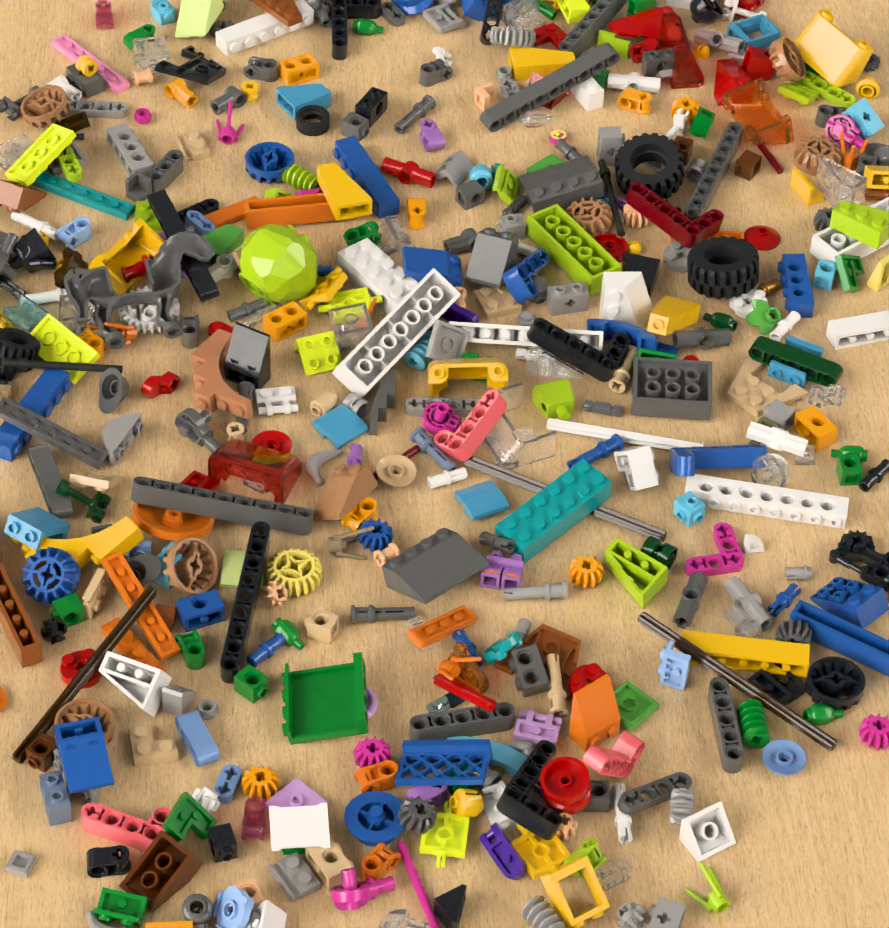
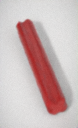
(465, 693)

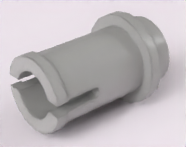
(797, 573)
(523, 627)

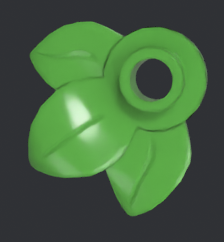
(761, 316)

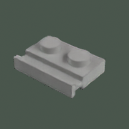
(294, 877)

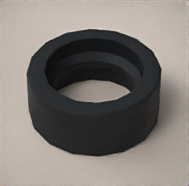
(312, 112)

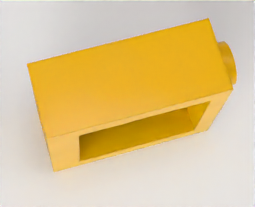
(551, 884)

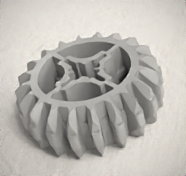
(512, 36)

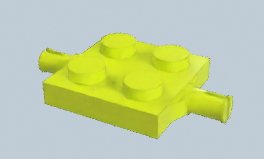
(350, 297)
(446, 837)

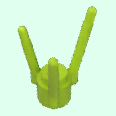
(716, 899)

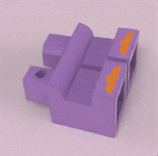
(502, 568)

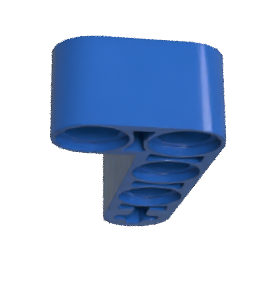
(518, 276)

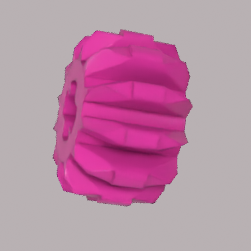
(875, 731)
(371, 752)

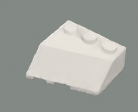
(625, 298)

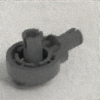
(322, 11)
(6, 252)
(194, 427)

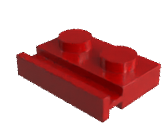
(200, 480)

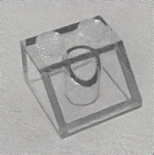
(350, 325)

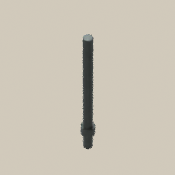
(605, 176)
(23, 364)

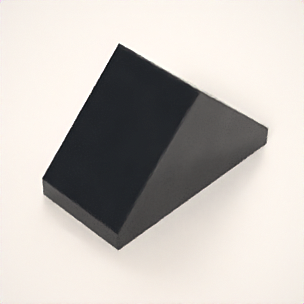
(450, 906)

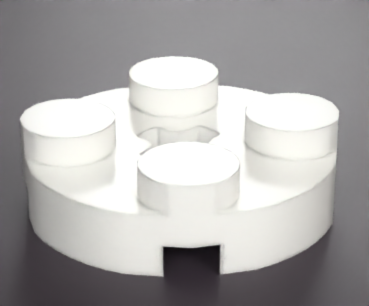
(739, 304)

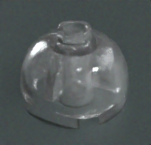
(771, 470)

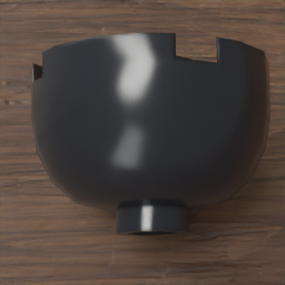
(705, 11)

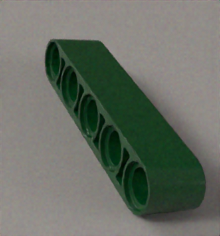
(817, 368)

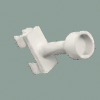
(728, 14)
(678, 124)

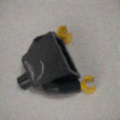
(34, 253)

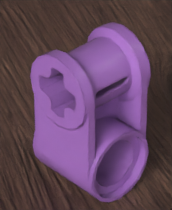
(431, 136)
(432, 793)

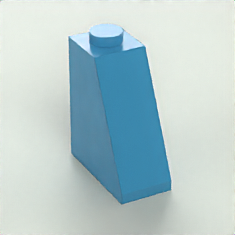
(295, 97)

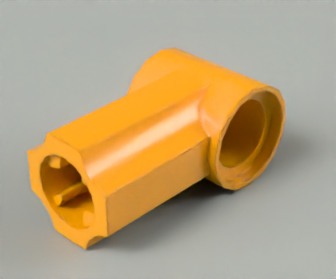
(179, 90)

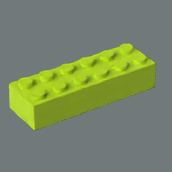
(571, 247)

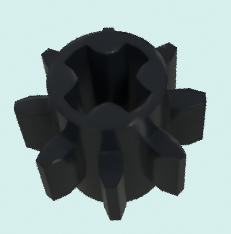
(54, 630)

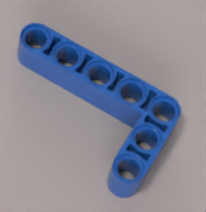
(688, 459)

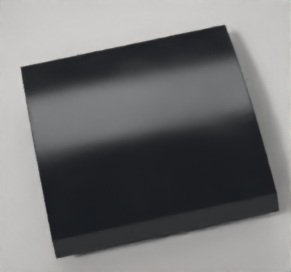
(781, 687)

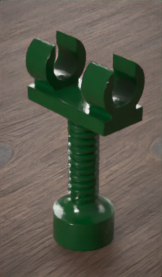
(98, 499)

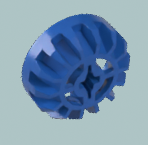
(269, 156)
(65, 581)

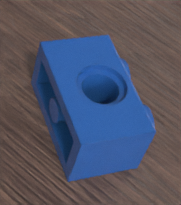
(200, 610)

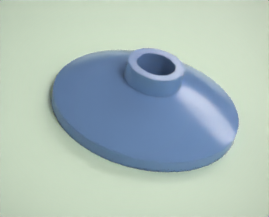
(784, 757)

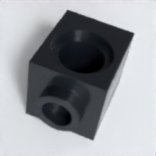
(222, 842)

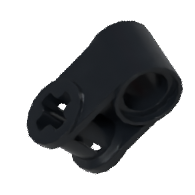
(106, 861)

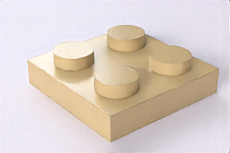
(496, 302)
(99, 480)

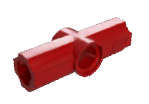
(408, 172)

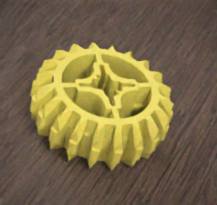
(296, 570)

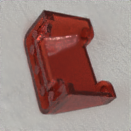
(686, 65)
(257, 464)

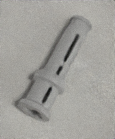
(544, 591)

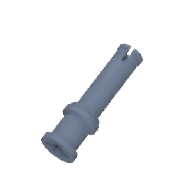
(429, 447)

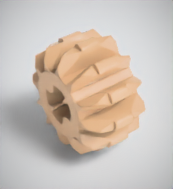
(634, 218)

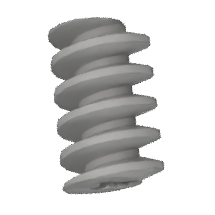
(539, 915)

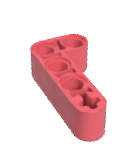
(474, 428)
(616, 761)
(122, 826)

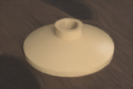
(396, 470)

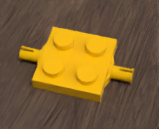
(324, 289)
(540, 854)

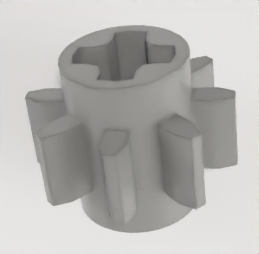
(631, 916)

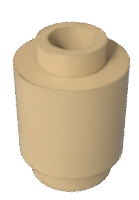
(323, 403)

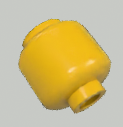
(467, 802)

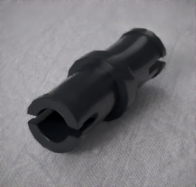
(874, 476)

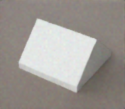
(706, 832)

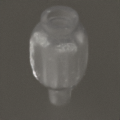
(535, 119)

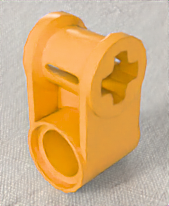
(633, 100)
(416, 212)
(93, 341)
(362, 512)

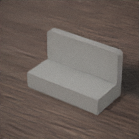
(455, 168)

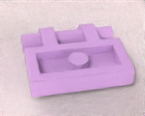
(537, 727)

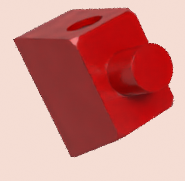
(757, 63)

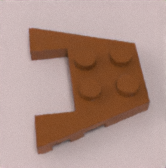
(548, 642)

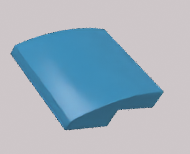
(340, 426)
(482, 500)

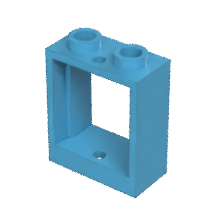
(753, 24)

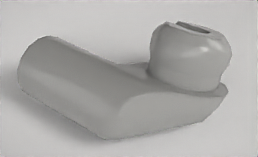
(518, 745)

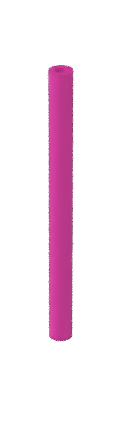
(417, 884)

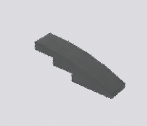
(383, 399)

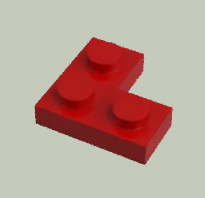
(549, 33)

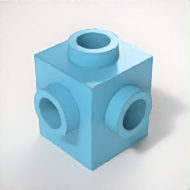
(689, 509)

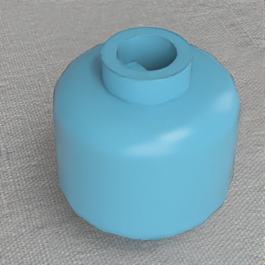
(482, 175)

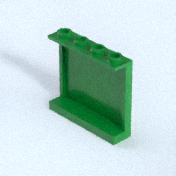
(325, 702)

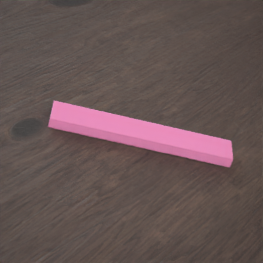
(73, 51)

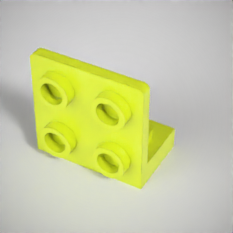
(318, 353)

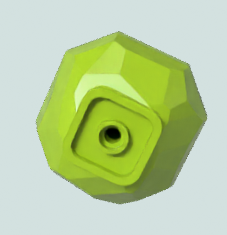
(278, 264)

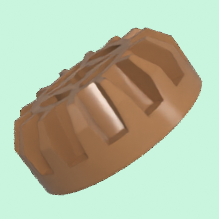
(787, 60)
(45, 106)
(808, 161)
(593, 216)
(195, 569)
(88, 708)

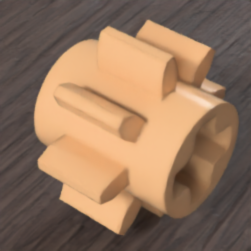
(274, 593)
(567, 827)

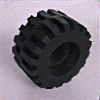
(16, 344)

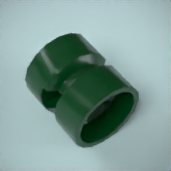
(661, 552)

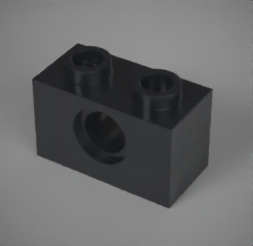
(372, 105)

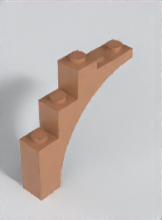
(212, 390)

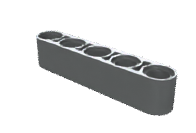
(48, 480)
(462, 722)
(725, 725)

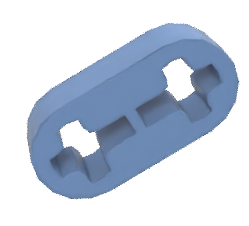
(201, 223)
(232, 784)

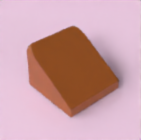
(168, 615)

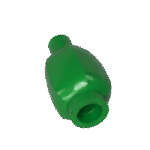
(366, 27)
(851, 449)
(289, 631)
(821, 714)

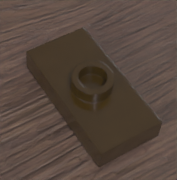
(75, 122)

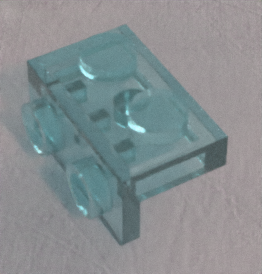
(25, 314)

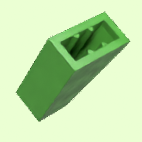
(224, 240)

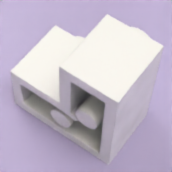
(638, 466)

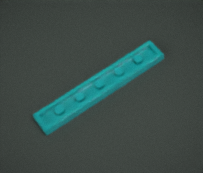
(84, 195)

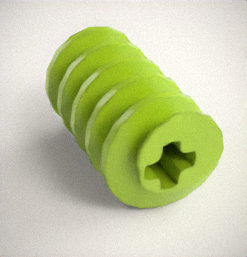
(300, 178)

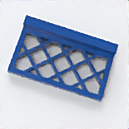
(442, 753)

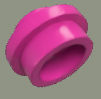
(142, 116)

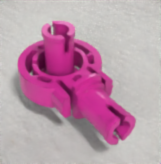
(849, 135)
(443, 419)
(354, 894)

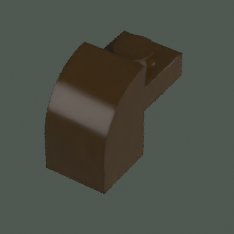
(72, 260)

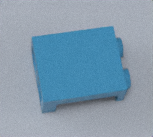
(791, 375)
(35, 524)

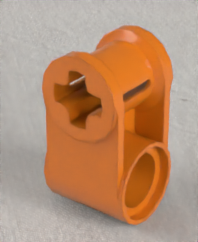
(378, 776)
(379, 862)

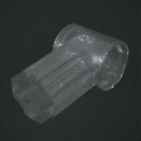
(741, 622)

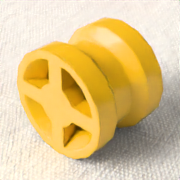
(86, 65)
(250, 89)

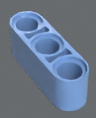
(197, 738)

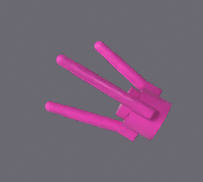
(227, 134)

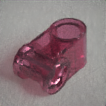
(104, 15)
(253, 822)

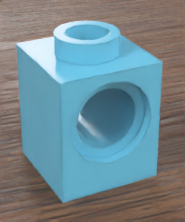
(824, 275)

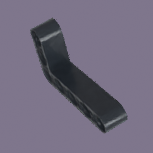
(345, 10)
(576, 351)
(524, 808)

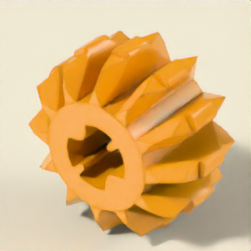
(687, 105)
(586, 571)
(260, 782)

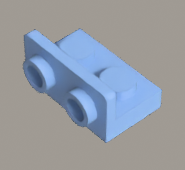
(674, 667)

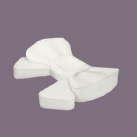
(440, 54)

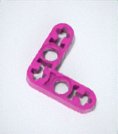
(725, 555)

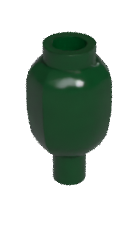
(721, 320)

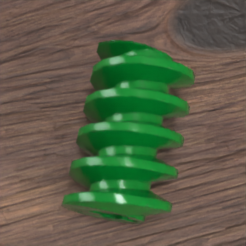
(753, 724)

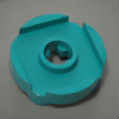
(499, 649)

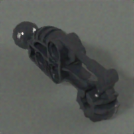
(861, 548)

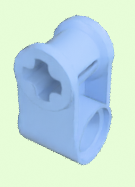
(76, 232)

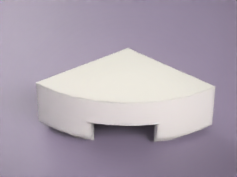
(752, 544)

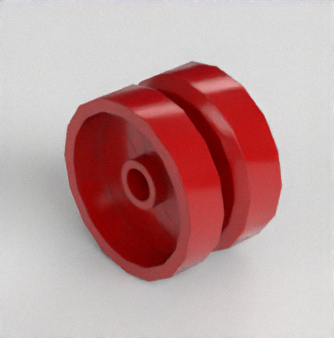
(566, 785)

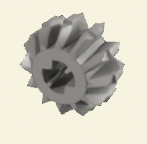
(681, 805)

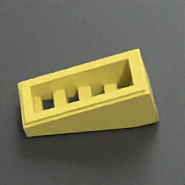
(880, 276)

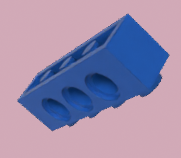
(796, 284)

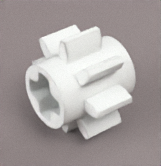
(207, 798)

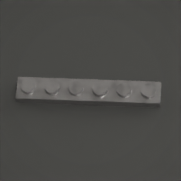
(52, 433)

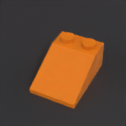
(594, 714)

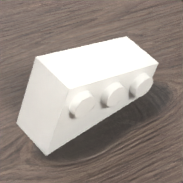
(136, 680)

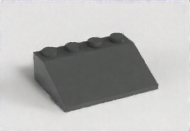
(562, 184)
(672, 388)
(433, 566)

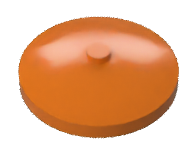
(170, 523)

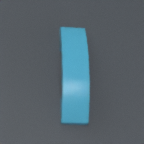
(502, 755)

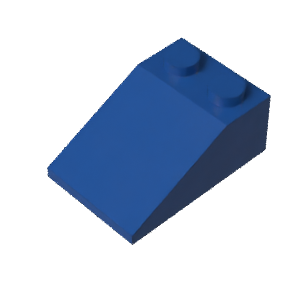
(420, 261)

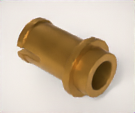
(770, 286)

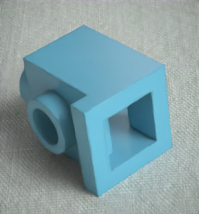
(162, 11)

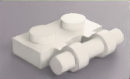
(276, 400)

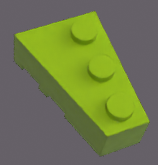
(861, 223)
(636, 571)

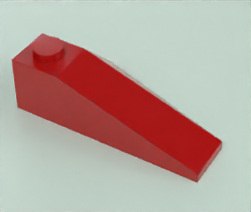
(642, 24)
(728, 76)

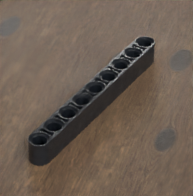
(171, 224)
(245, 601)

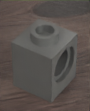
(355, 125)
(865, 159)
(470, 194)
(601, 797)

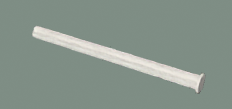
(626, 436)

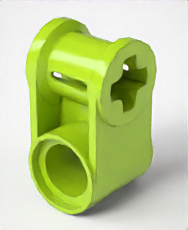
(590, 849)

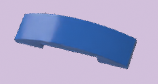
(638, 336)

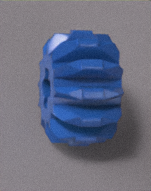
(377, 538)

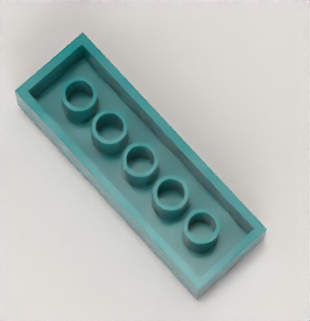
(555, 509)

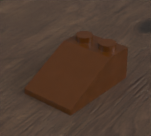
(161, 871)

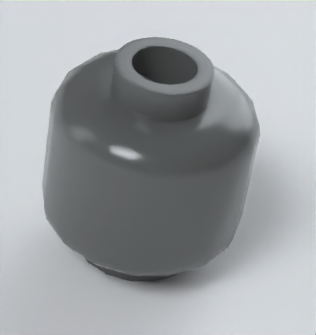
(541, 286)
(197, 901)

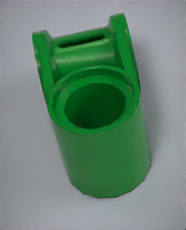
(139, 33)
(361, 232)
(191, 649)

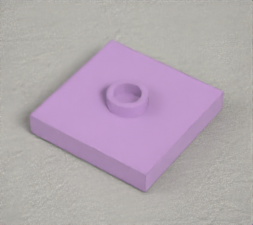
(295, 795)

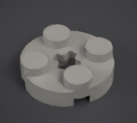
(672, 254)

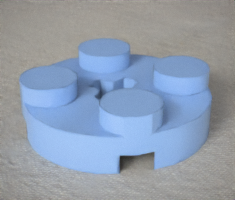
(241, 904)

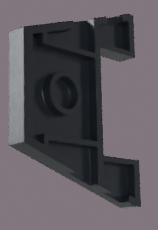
(196, 70)

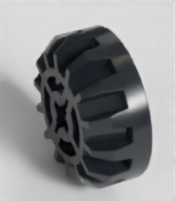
(833, 678)

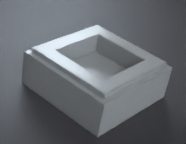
(664, 74)
(21, 864)

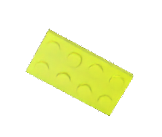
(40, 154)
(62, 345)

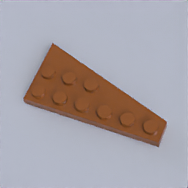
(282, 10)

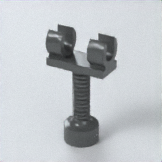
(13, 108)

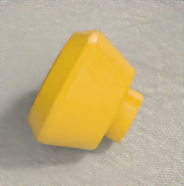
(868, 88)

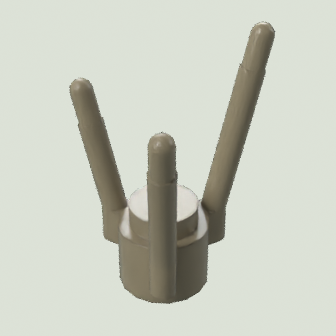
(338, 543)

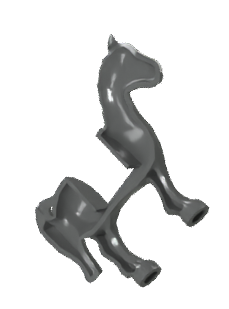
(164, 282)

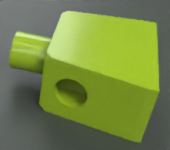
(554, 399)

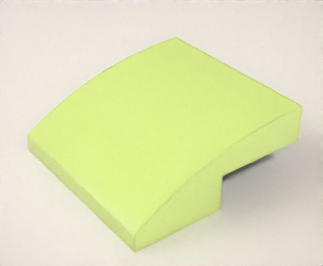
(232, 569)

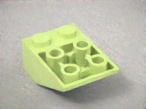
(197, 17)

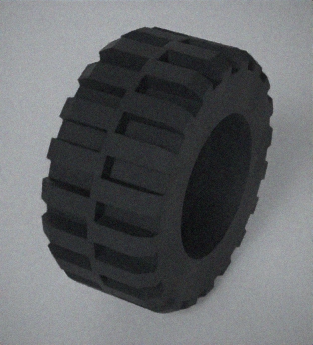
(650, 148)
(723, 267)

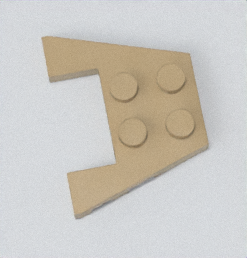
(754, 394)

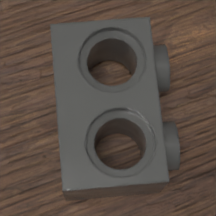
(533, 670)

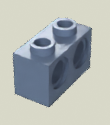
(55, 798)

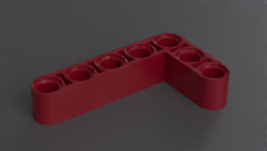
(670, 219)

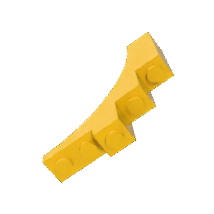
(119, 537)

